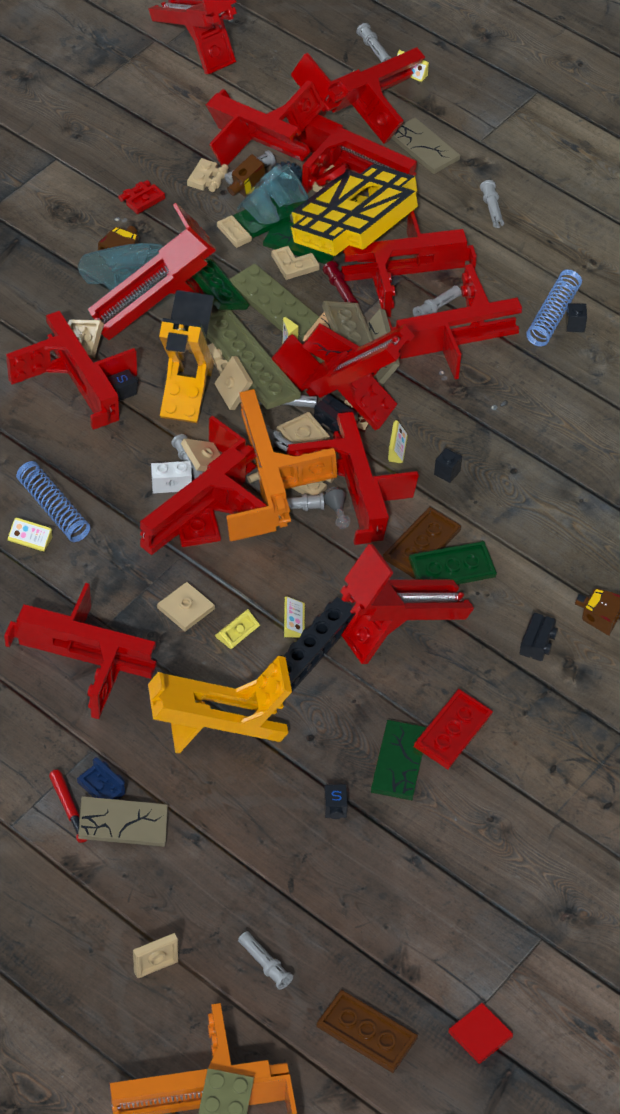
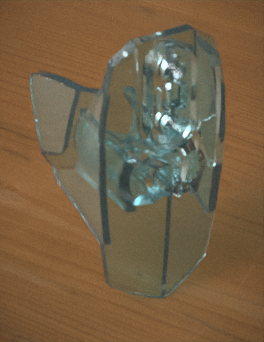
(281, 186)
(117, 264)

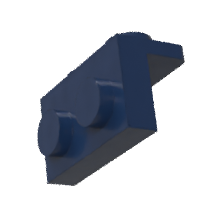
(102, 782)

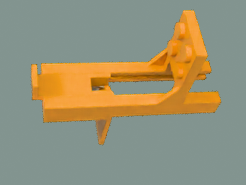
(181, 704)

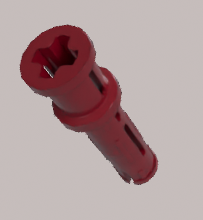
(337, 279)

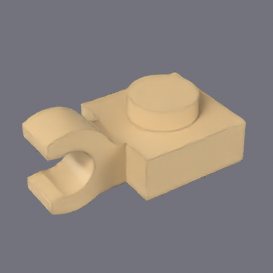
(217, 358)

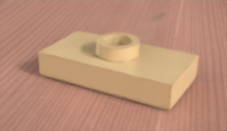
(234, 231)

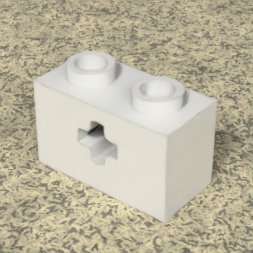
(170, 476)

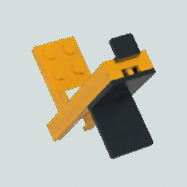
(185, 332)

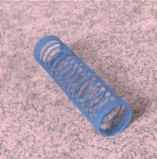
(538, 328)
(70, 530)

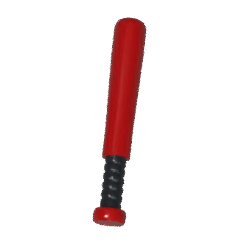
(65, 797)

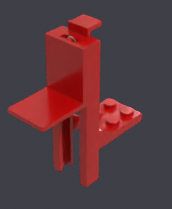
(242, 123)
(430, 250)
(434, 332)
(73, 359)
(365, 491)
(84, 642)

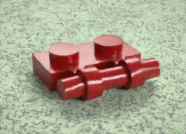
(142, 196)

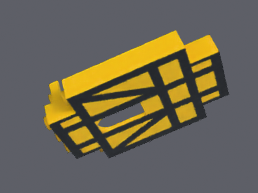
(333, 221)

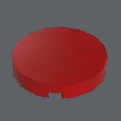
(331, 174)

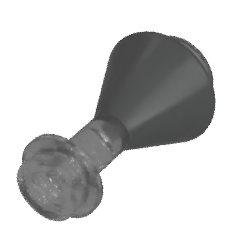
(335, 500)

